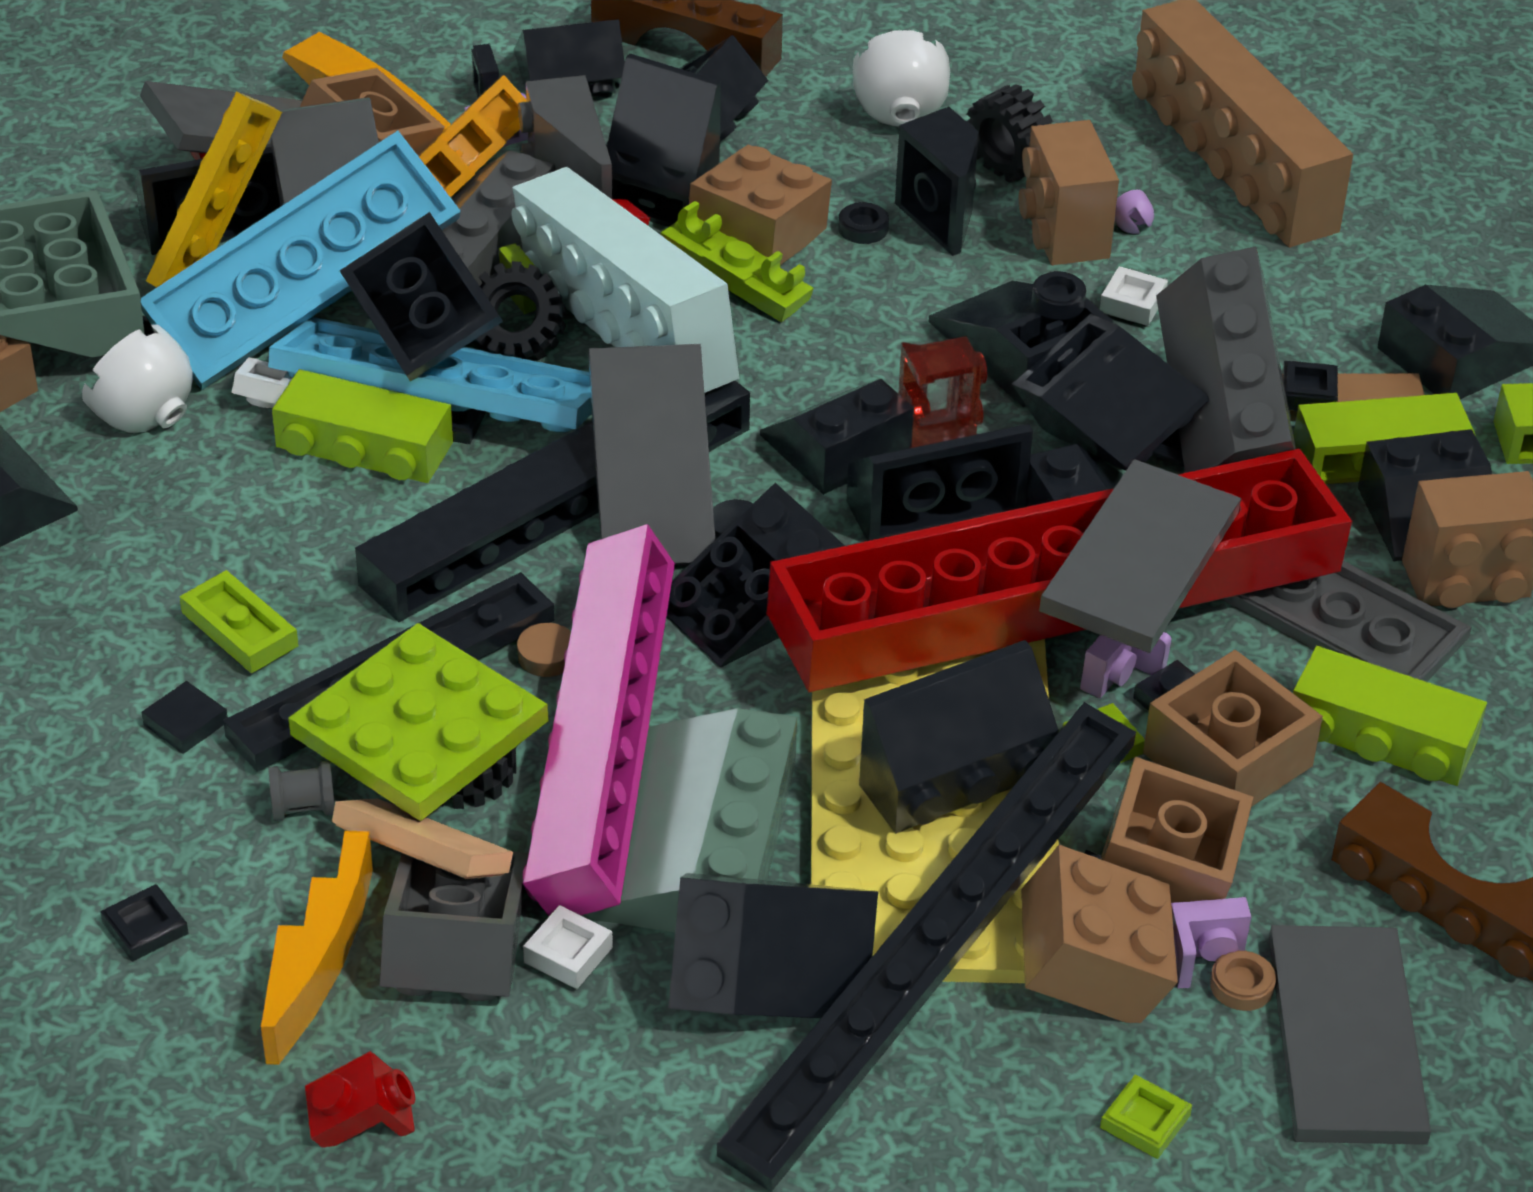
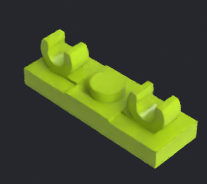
(744, 270)

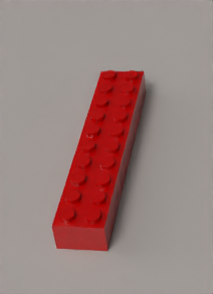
(982, 578)

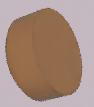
(543, 649)
(1243, 980)

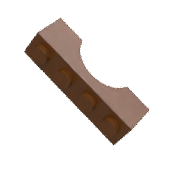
(704, 20)
(1391, 848)

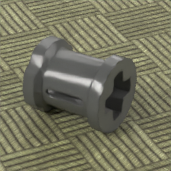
(301, 790)

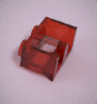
(943, 388)

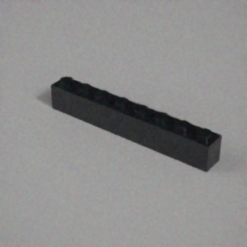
(505, 515)

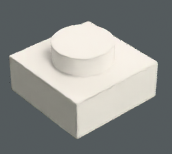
(1132, 295)
(259, 383)
(568, 947)

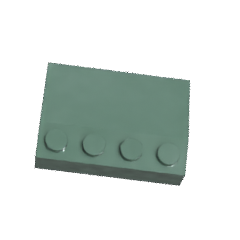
(65, 276)
(706, 807)

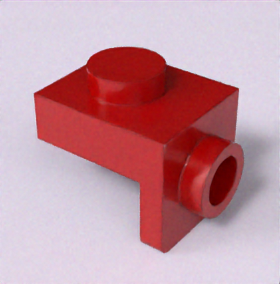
(358, 1099)

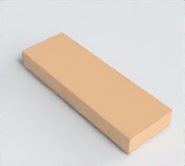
(423, 839)

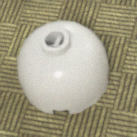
(901, 77)
(141, 382)

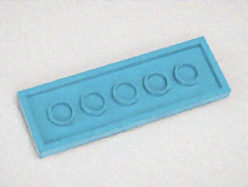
(292, 258)
(466, 379)

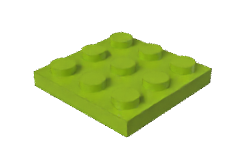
(418, 721)

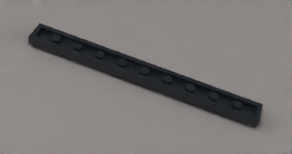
(923, 949)

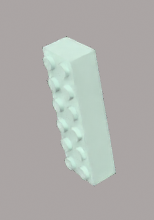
(623, 273)

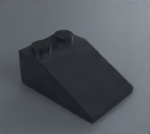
(420, 296)
(1456, 338)
(768, 945)

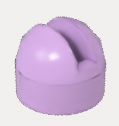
(1133, 205)

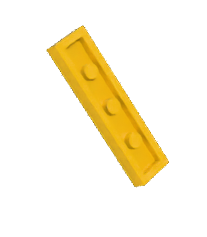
(216, 187)

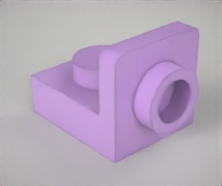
(1113, 662)
(1208, 932)

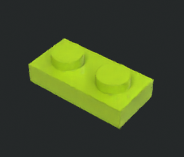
(239, 621)

